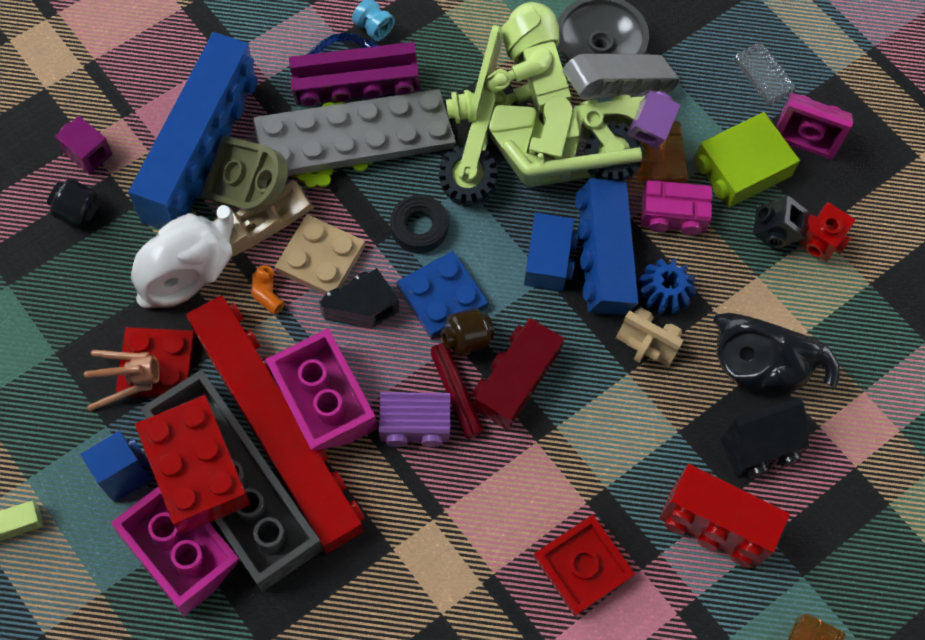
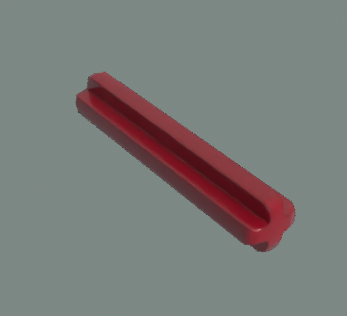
(455, 386)

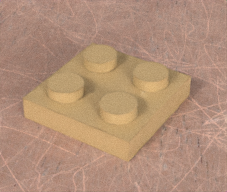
(319, 255)

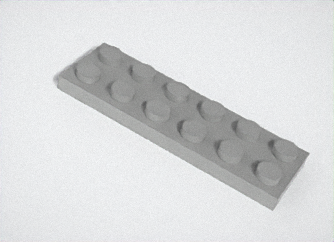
(358, 131)

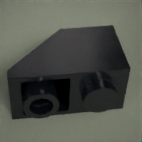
(362, 302)

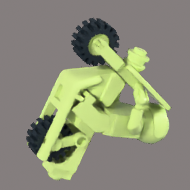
(535, 150)

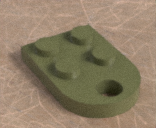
(241, 175)

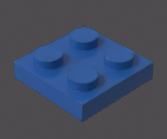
(439, 291)

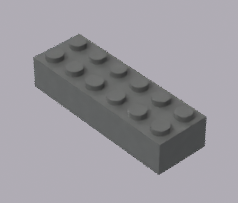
(270, 532)

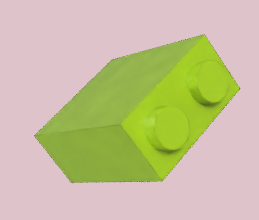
(746, 159)

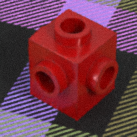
(827, 232)

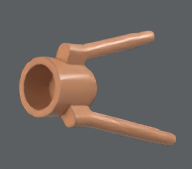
(141, 371)

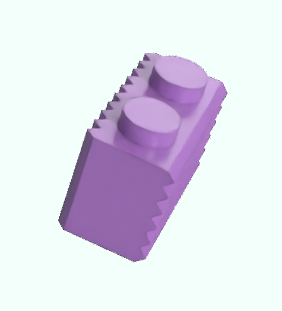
(414, 418)

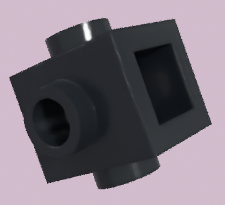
(780, 222)

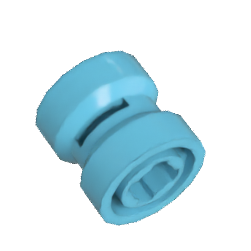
(375, 21)

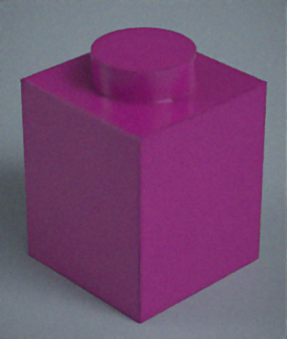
(83, 144)

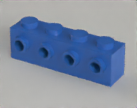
(606, 247)

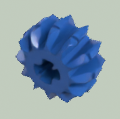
(679, 284)

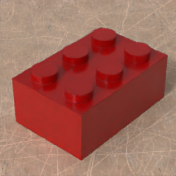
(192, 465)
(723, 517)

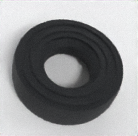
(419, 205)

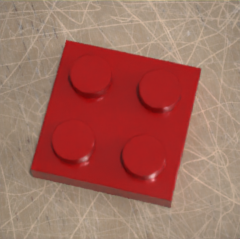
(171, 348)
(583, 565)

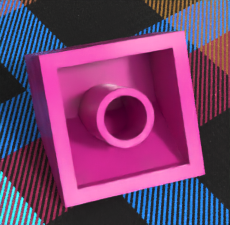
(814, 125)

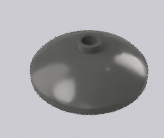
(602, 23)

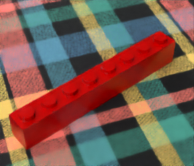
(274, 425)

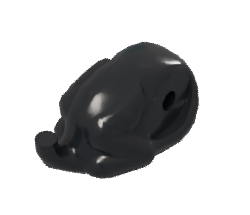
(770, 356)

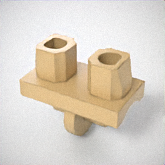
(649, 338)

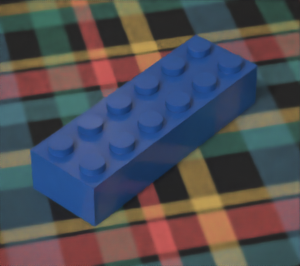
(192, 132)

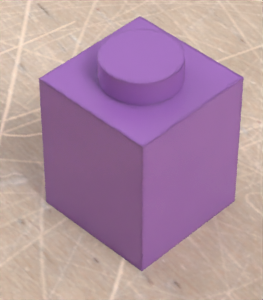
(654, 119)

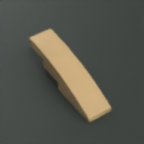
(253, 228)

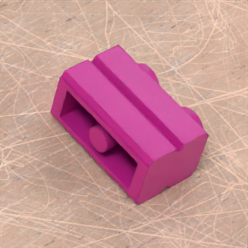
(676, 207)

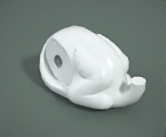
(182, 259)

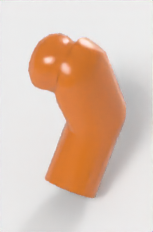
(263, 290)

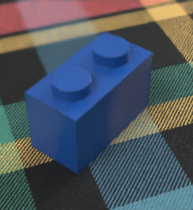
(549, 252)
(117, 465)

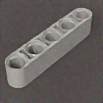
(619, 74)

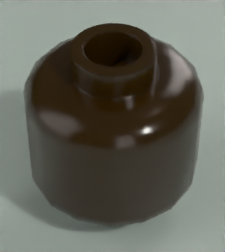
(467, 332)

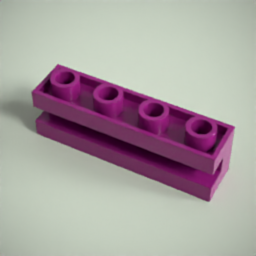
(354, 74)

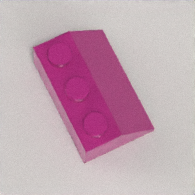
(322, 392)
(182, 565)

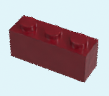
(517, 373)

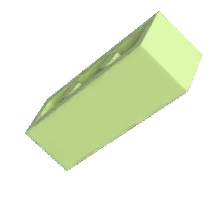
(20, 520)

